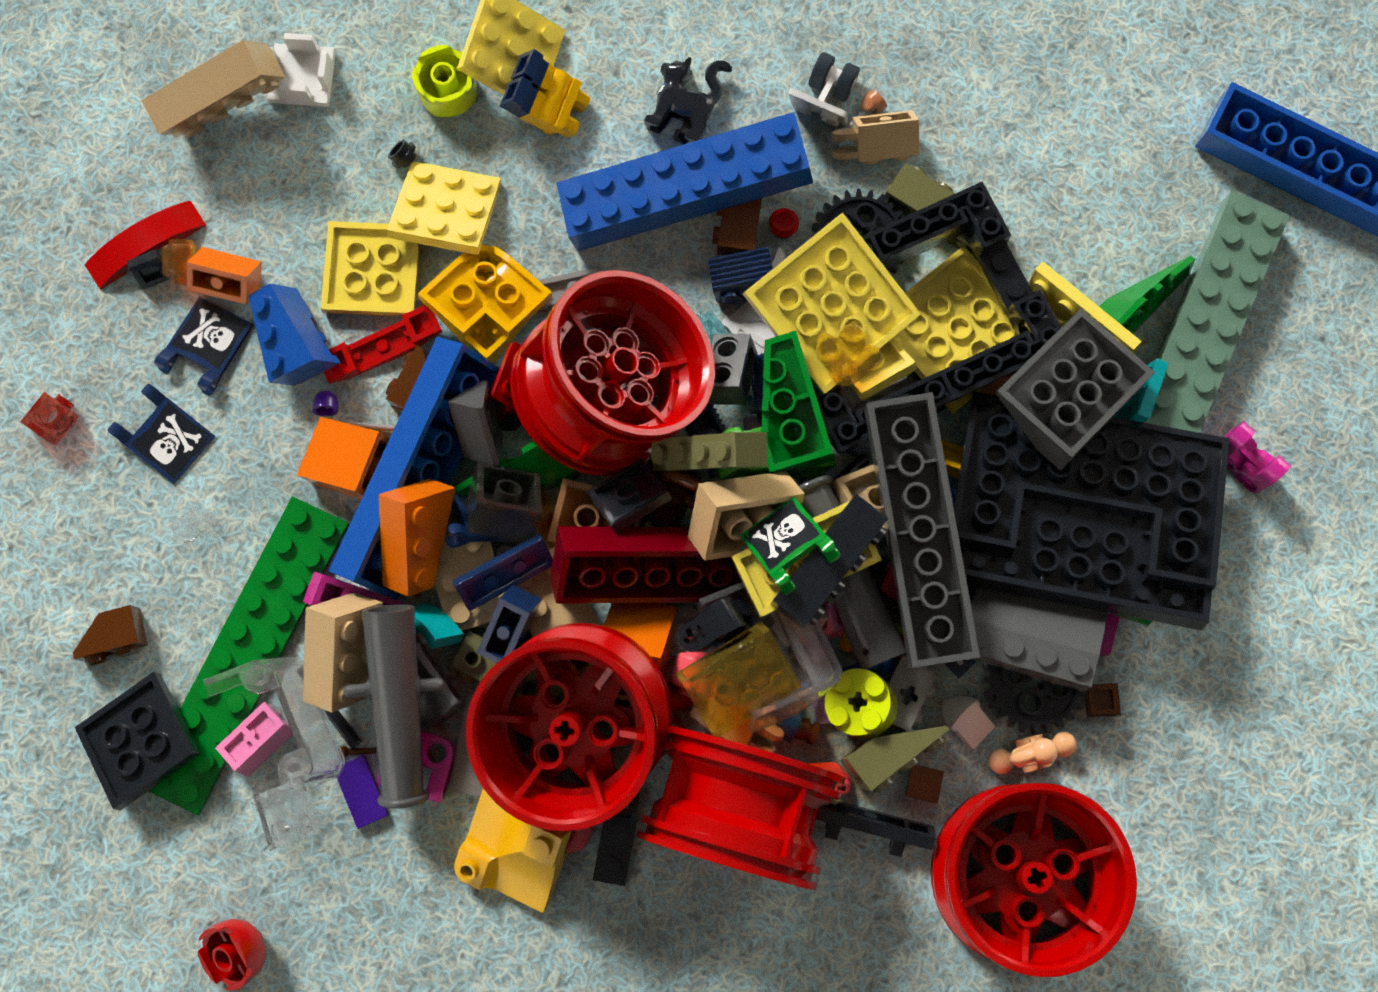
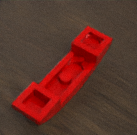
(144, 236)
(384, 345)

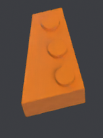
(413, 534)

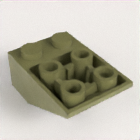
(882, 756)

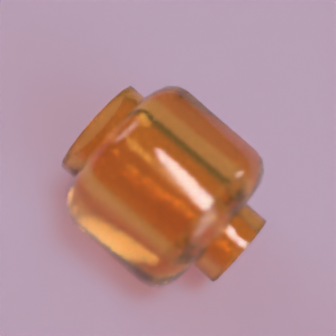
(175, 258)

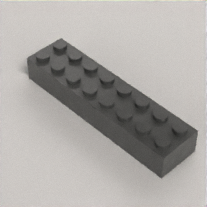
(921, 531)

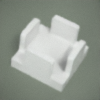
(306, 70)

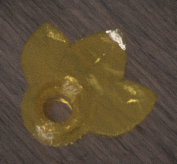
(846, 349)

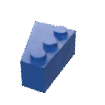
(287, 336)

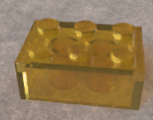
(738, 679)

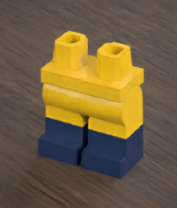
(544, 95)

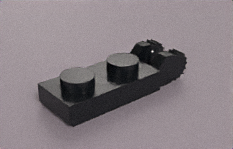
(616, 847)

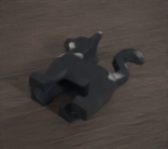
(684, 104)

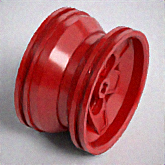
(528, 785)
(1097, 846)

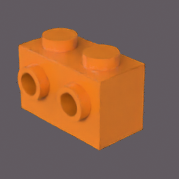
(223, 275)

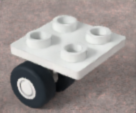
(822, 74)

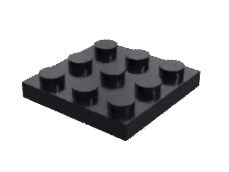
(137, 741)

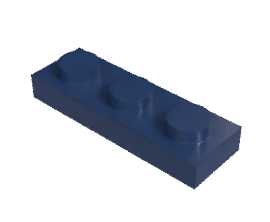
(503, 571)

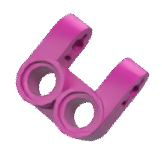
(1251, 464)
(440, 771)

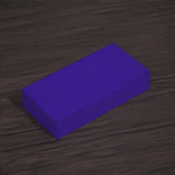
(361, 792)

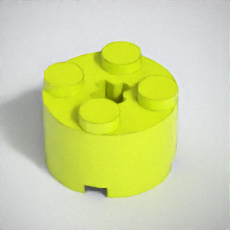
(440, 85)
(870, 719)

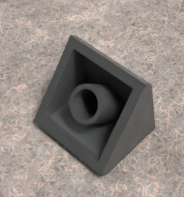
(477, 424)

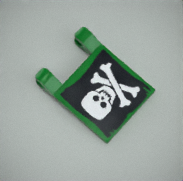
(786, 538)

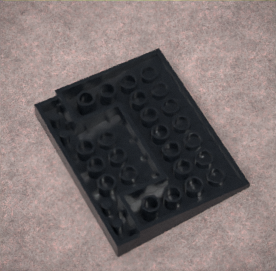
(1112, 532)

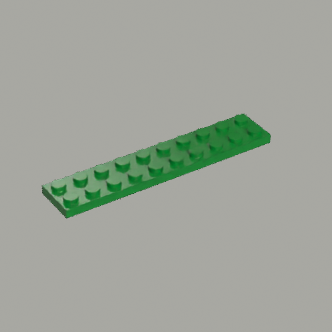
(255, 630)

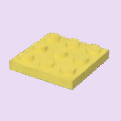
(499, 37)
(444, 208)
(368, 271)

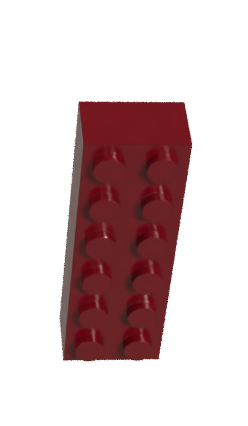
(634, 566)

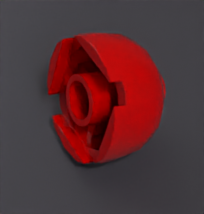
(232, 952)

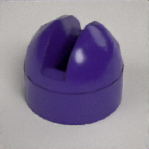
(322, 400)

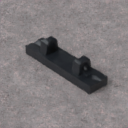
(897, 829)

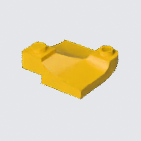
(485, 300)
(511, 856)

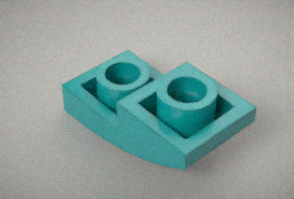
(436, 626)

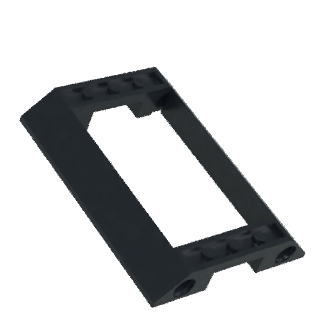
(977, 217)

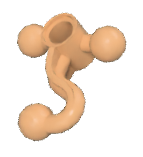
(1033, 753)

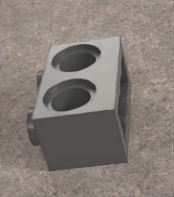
(734, 368)

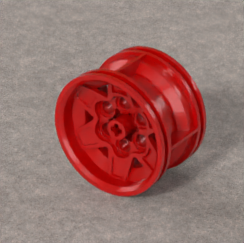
(643, 349)
(741, 807)

